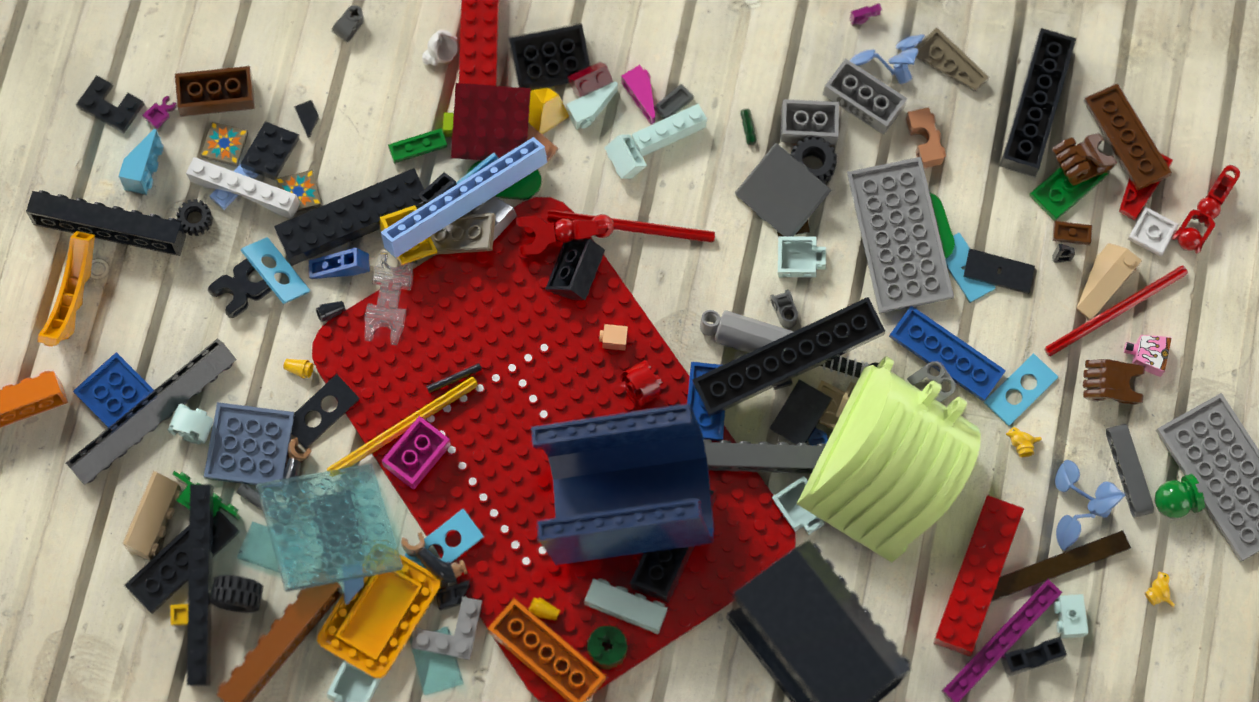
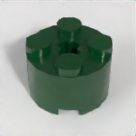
(603, 636)

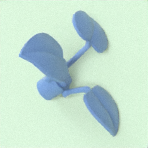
(901, 60)
(1106, 498)

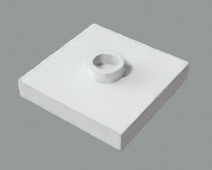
(1153, 231)

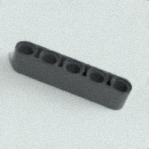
(1129, 470)

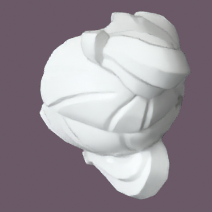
(441, 48)

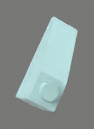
(587, 108)

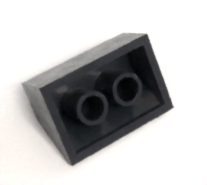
(575, 269)

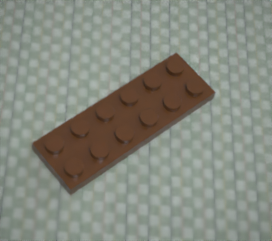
(1127, 136)

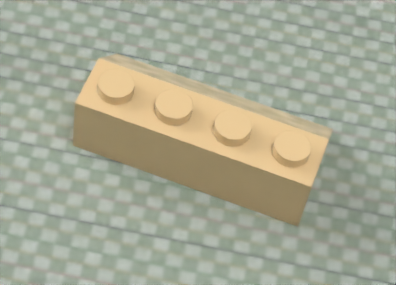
(152, 516)

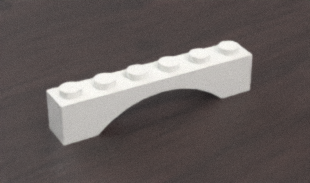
(217, 177)

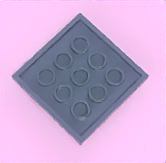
(248, 444)

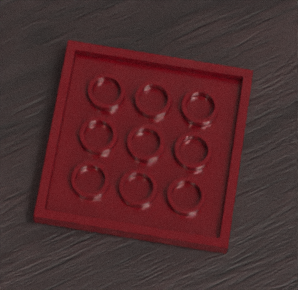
(489, 120)

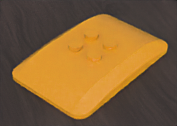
(379, 618)

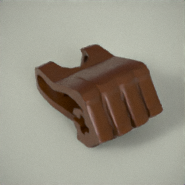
(1083, 160)
(1111, 381)

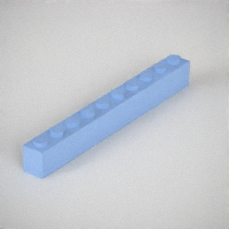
(464, 197)

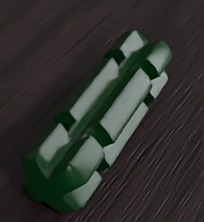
(748, 126)

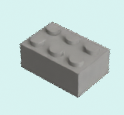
(809, 120)

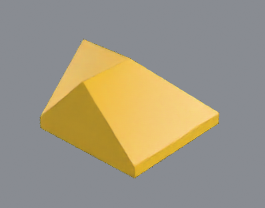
(546, 110)

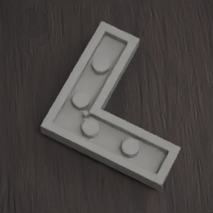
(458, 645)

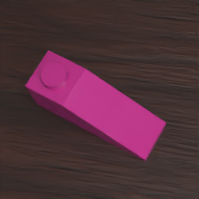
(638, 86)

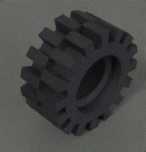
(191, 207)

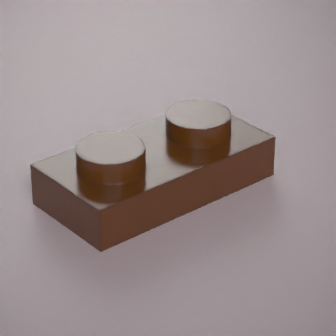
(1072, 232)

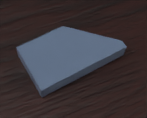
(351, 588)

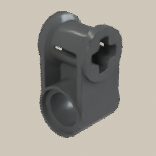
(346, 25)
(784, 305)

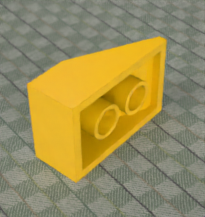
(417, 252)

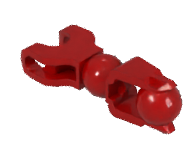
(1207, 210)
(563, 230)

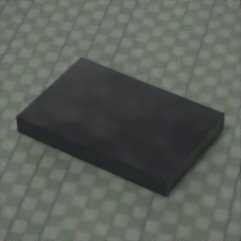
(801, 413)

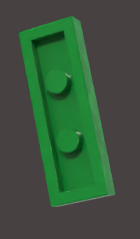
(417, 145)

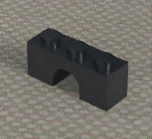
(1034, 657)

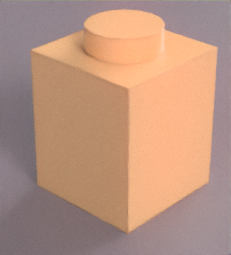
(613, 337)

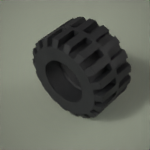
(820, 150)
(236, 593)

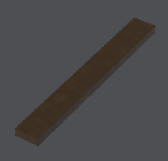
(1061, 564)

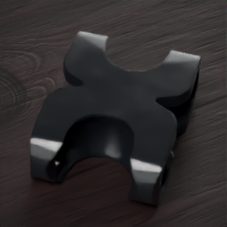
(240, 288)

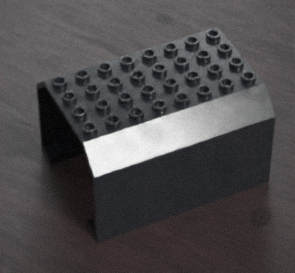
(815, 632)

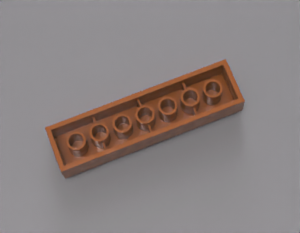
(279, 643)

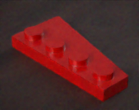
(1134, 200)

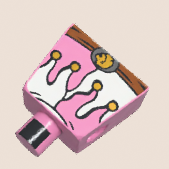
(1150, 352)

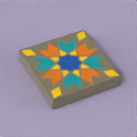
(224, 144)
(302, 185)

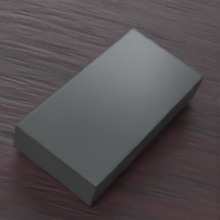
(674, 102)

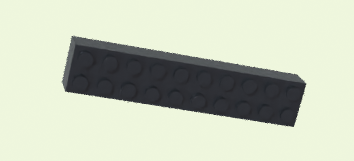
(788, 357)

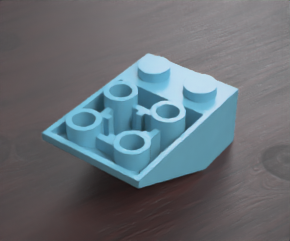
(141, 164)

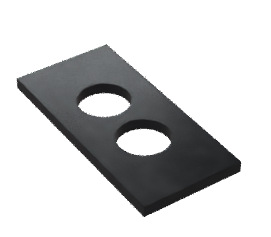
(346, 399)

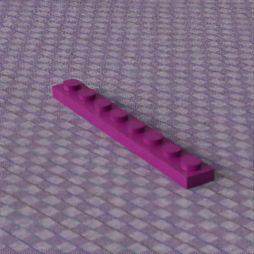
(1002, 641)

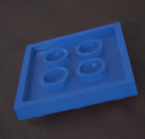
(113, 390)

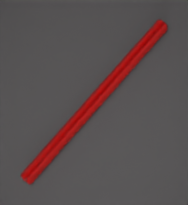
(641, 227)
(1116, 310)

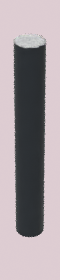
(453, 378)

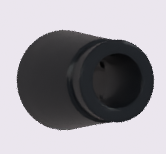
(330, 310)

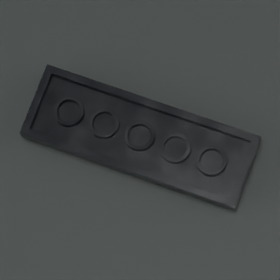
(170, 567)

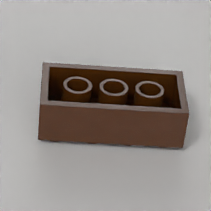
(214, 91)

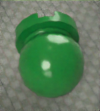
(1177, 498)

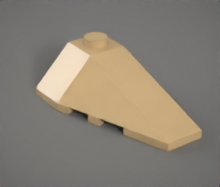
(1108, 274)

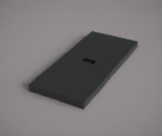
(1013, 275)

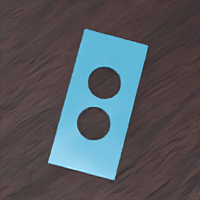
(285, 292)
(997, 400)
(469, 536)

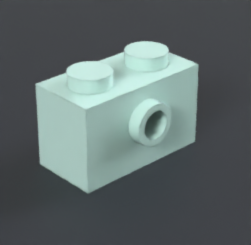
(625, 156)
(1071, 616)

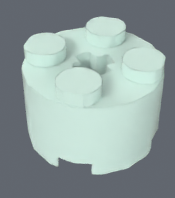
(191, 424)

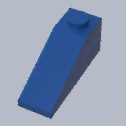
(340, 264)

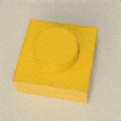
(179, 614)

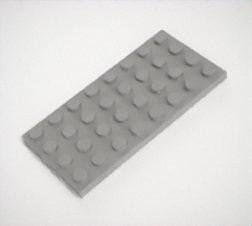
(900, 235)
(1226, 463)

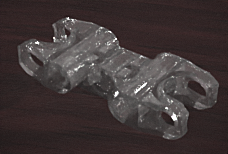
(386, 311)

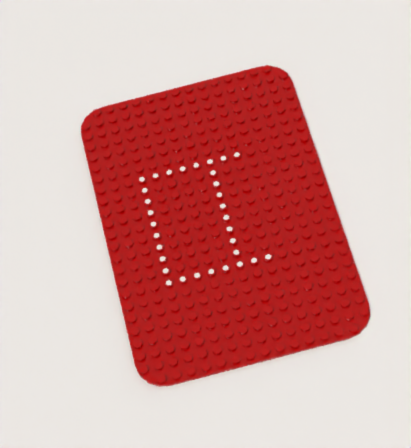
(537, 370)

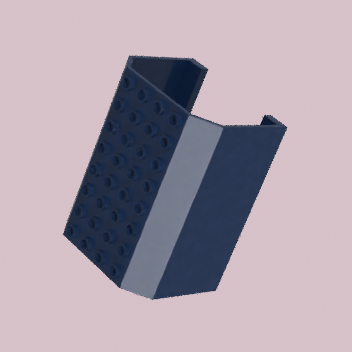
(626, 484)

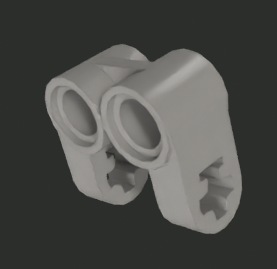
(943, 376)

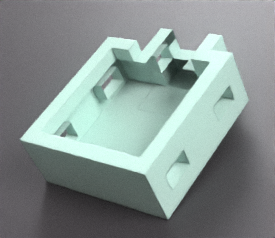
(800, 257)
(796, 515)
(352, 685)

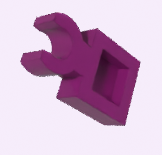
(863, 14)
(157, 114)

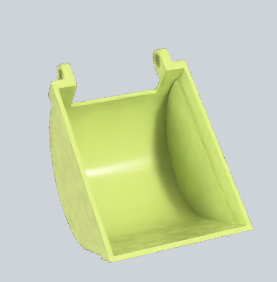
(892, 462)

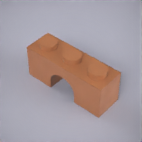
(922, 123)

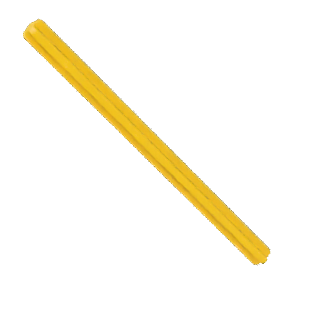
(404, 425)

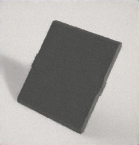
(782, 191)

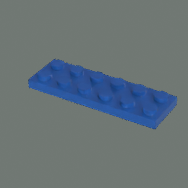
(935, 343)

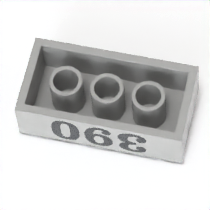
(864, 96)

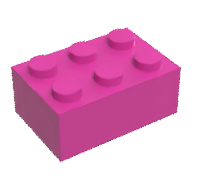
(416, 452)

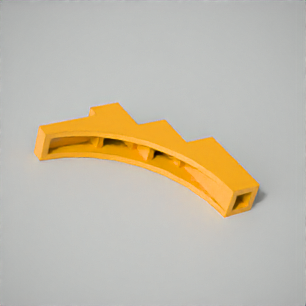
(70, 296)

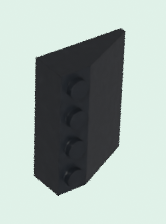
(548, 56)

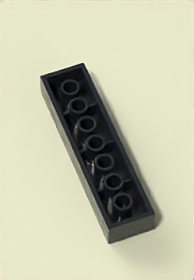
(1038, 102)
(347, 217)
(106, 222)

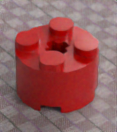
(641, 383)

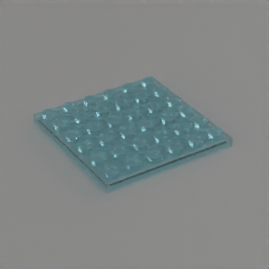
(329, 527)

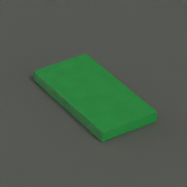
(1058, 195)

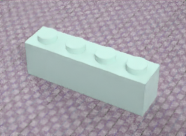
(670, 130)
(625, 606)

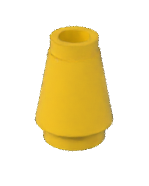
(299, 367)
(543, 609)

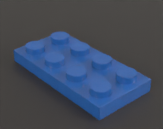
(712, 426)

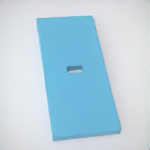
(971, 288)

